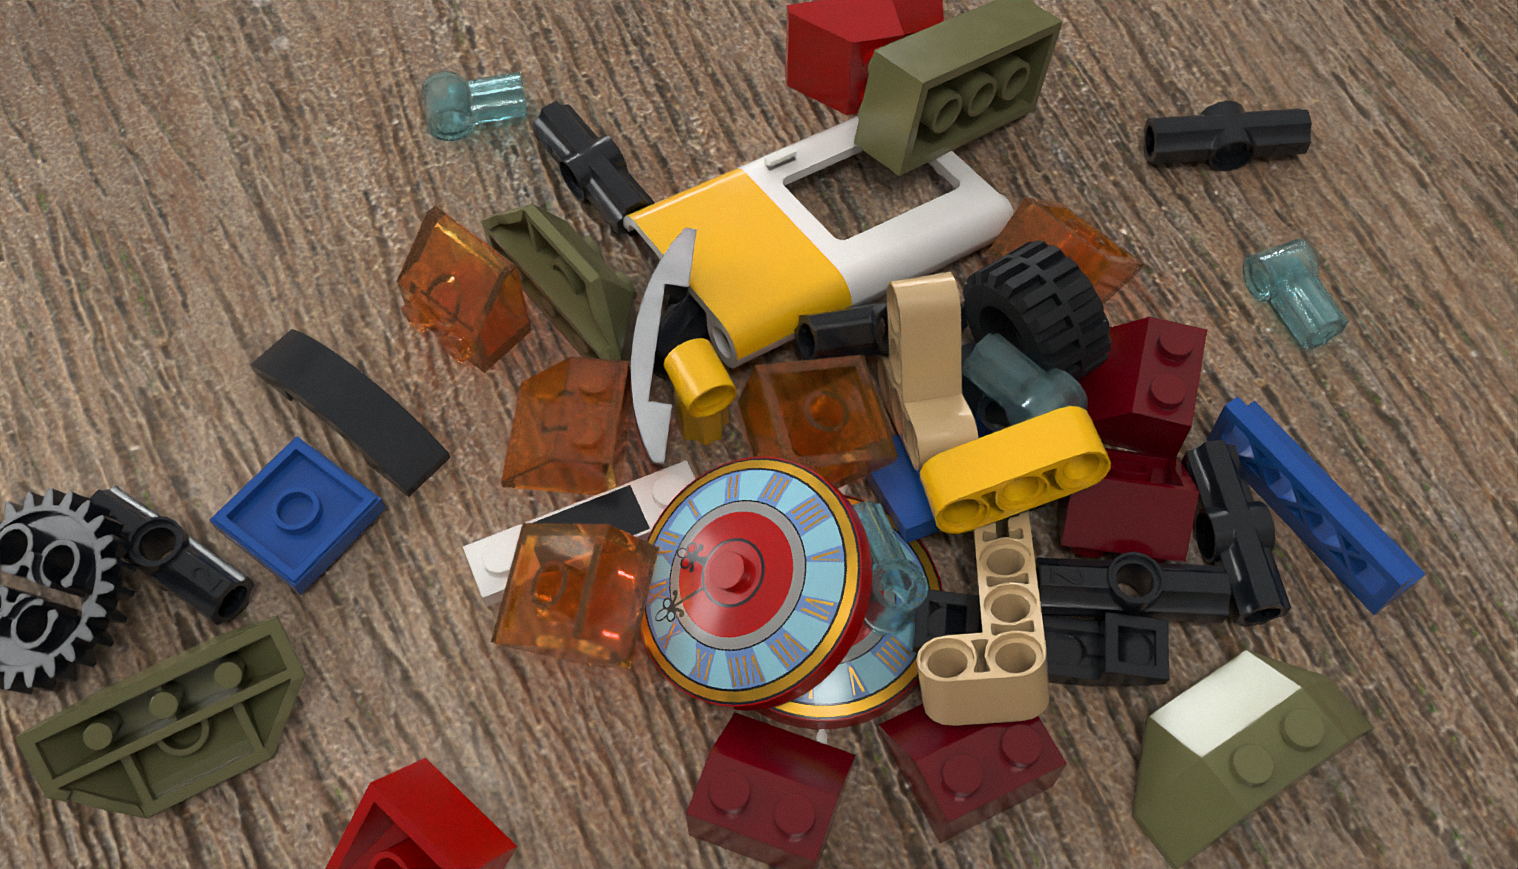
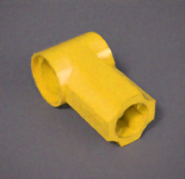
(700, 390)

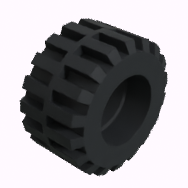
(1041, 308)

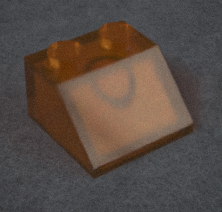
(1097, 255)
(462, 292)
(818, 416)
(571, 428)
(576, 593)

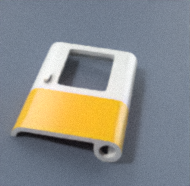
(770, 260)

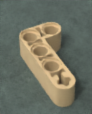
(1005, 667)

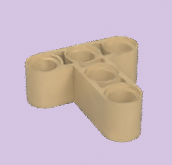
(924, 367)

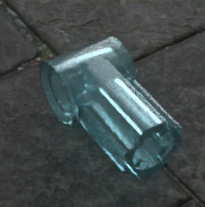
(458, 105)
(1291, 282)
(1019, 382)
(891, 573)

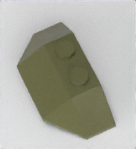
(567, 280)
(171, 725)
(1235, 749)

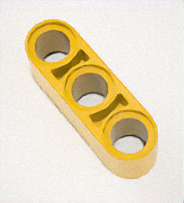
(1014, 470)

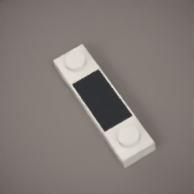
(627, 507)

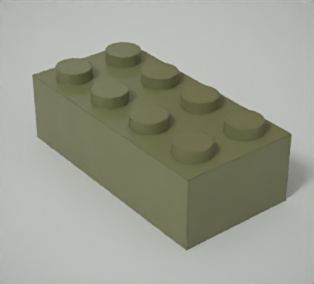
(955, 82)

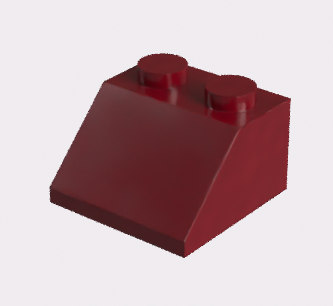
(1147, 386)
(1137, 507)
(970, 770)
(769, 794)

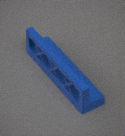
(1316, 507)

